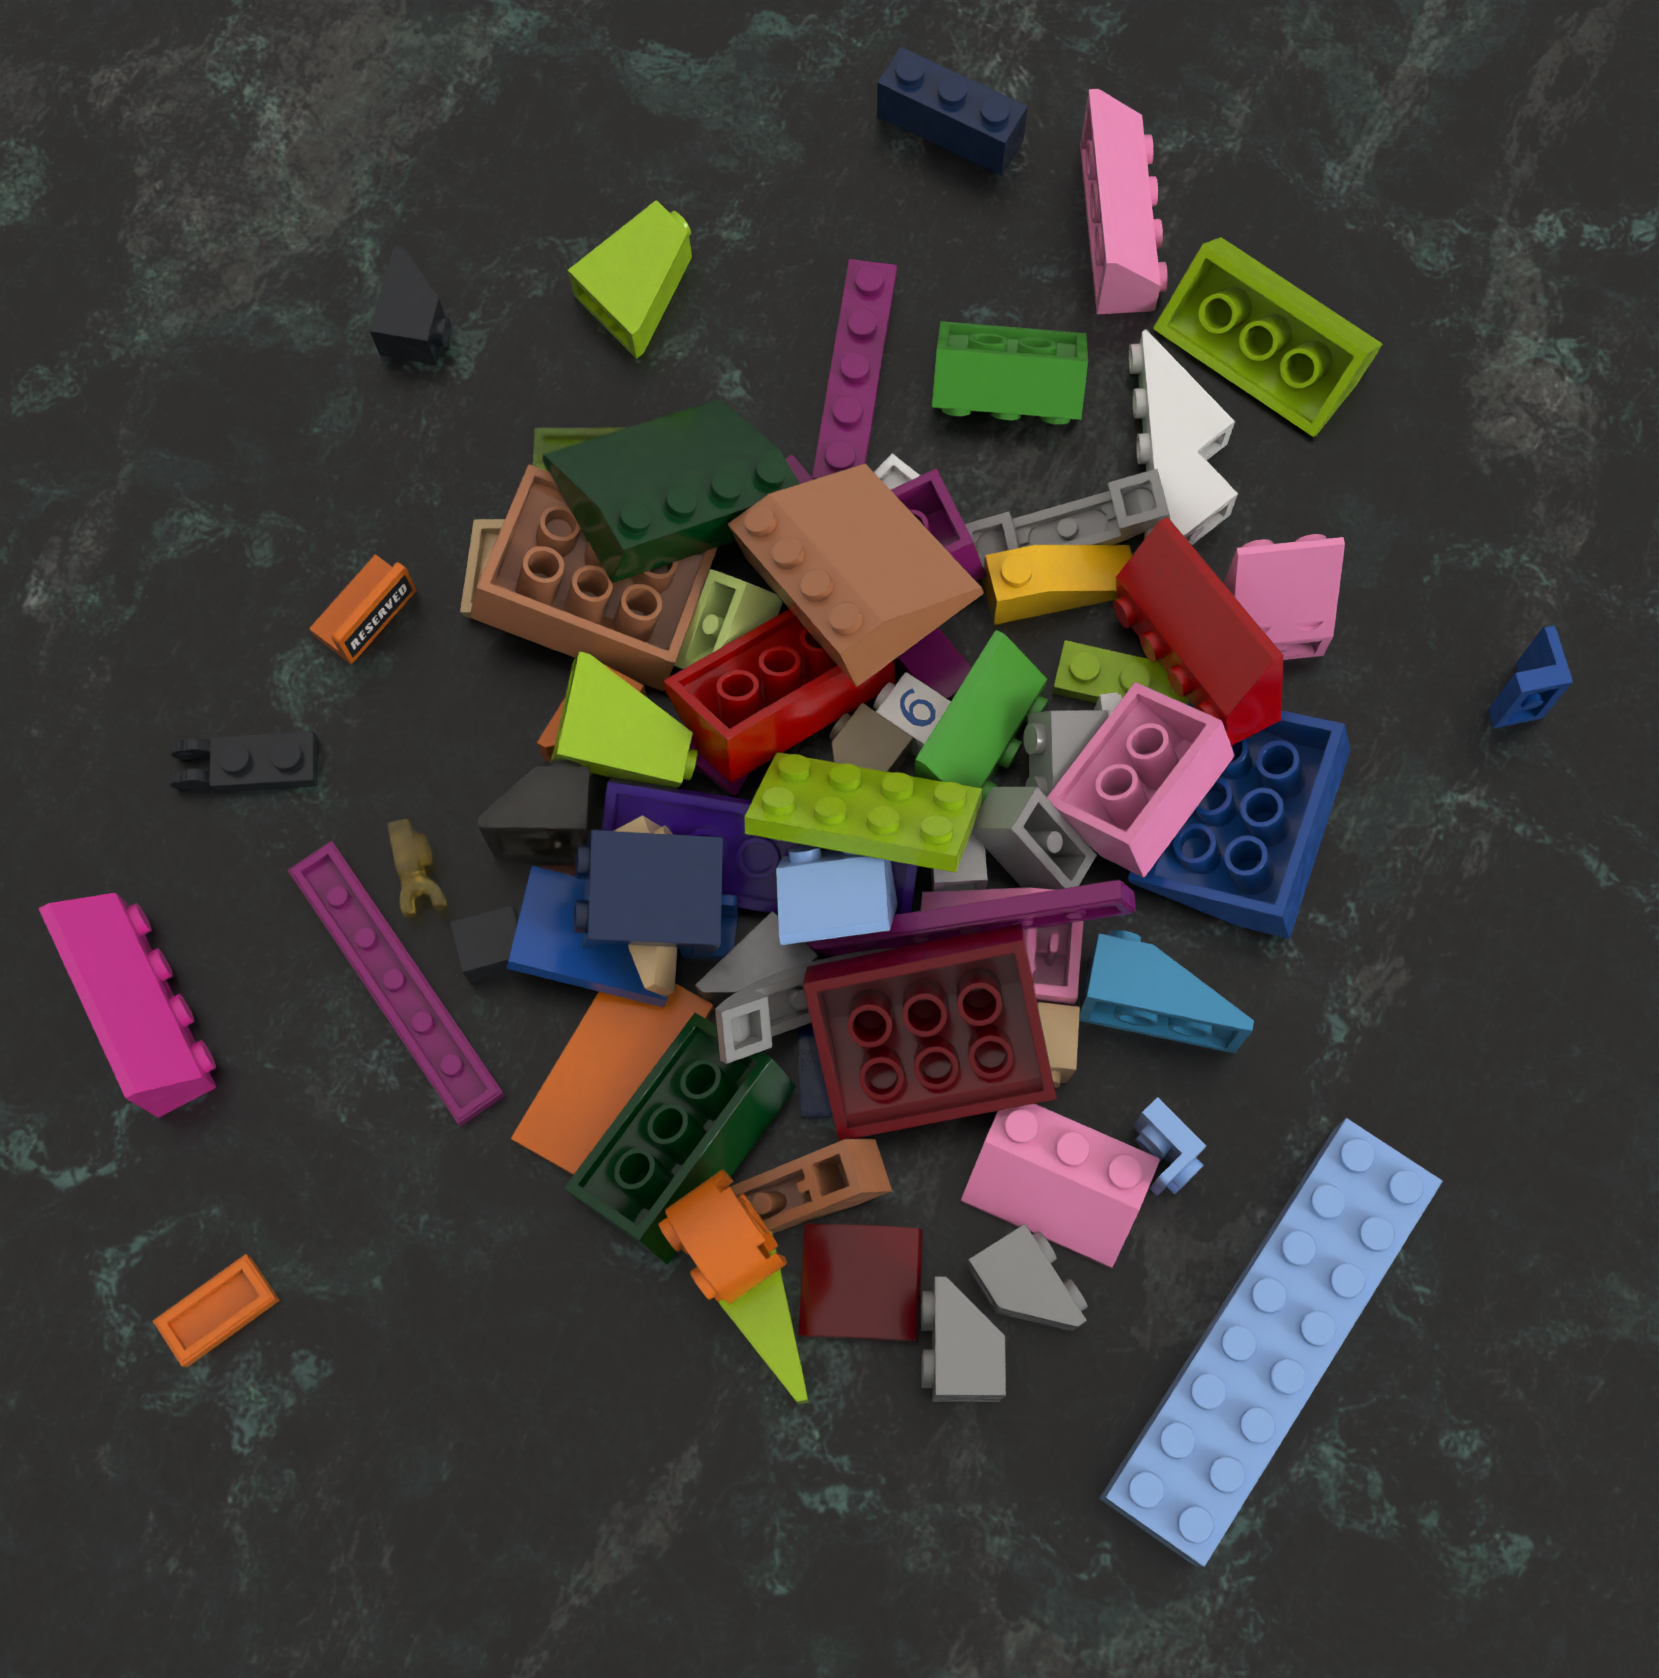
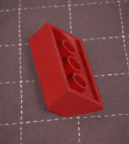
(1200, 634)
(765, 695)

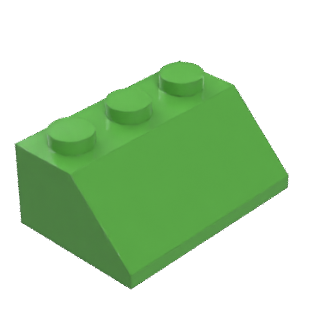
(1010, 372)
(984, 719)

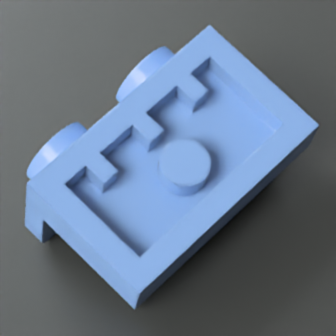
(1169, 1139)

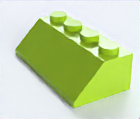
(1266, 335)

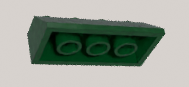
(679, 1132)

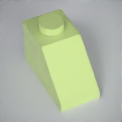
(723, 614)

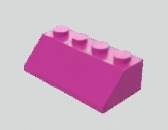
(130, 1001)

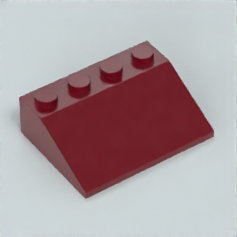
(929, 1032)

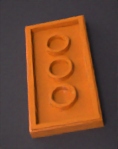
(601, 1072)

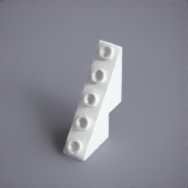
(1178, 437)

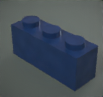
(951, 110)

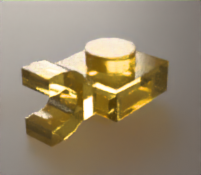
(410, 855)

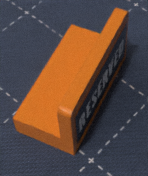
(364, 608)

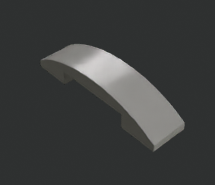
(1101, 519)
(765, 1010)

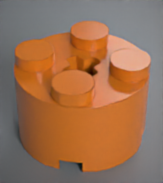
(722, 1238)

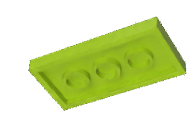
(864, 811)

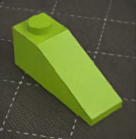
(767, 1325)

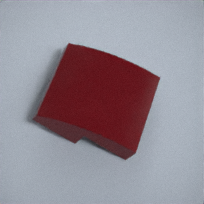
(861, 1282)

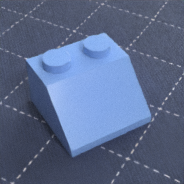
(833, 895)

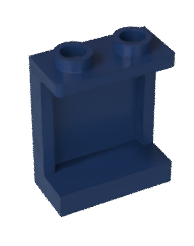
(650, 890)

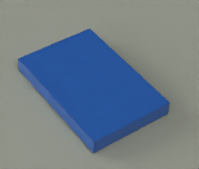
(551, 950)

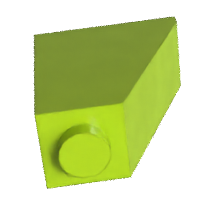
(634, 275)
(620, 729)

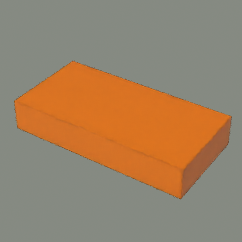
(215, 1311)

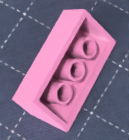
(1120, 207)

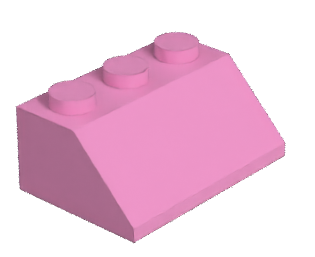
(1142, 777)
(1060, 1181)

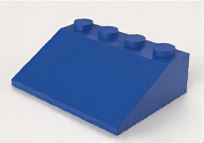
(1258, 827)

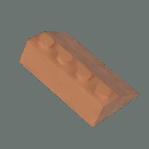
(854, 567)
(556, 593)

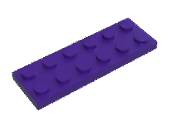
(747, 859)

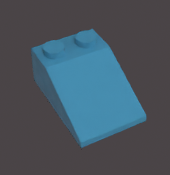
(1150, 994)

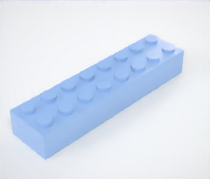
(1270, 1343)

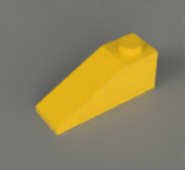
(1050, 579)

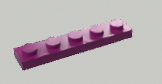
(855, 367)

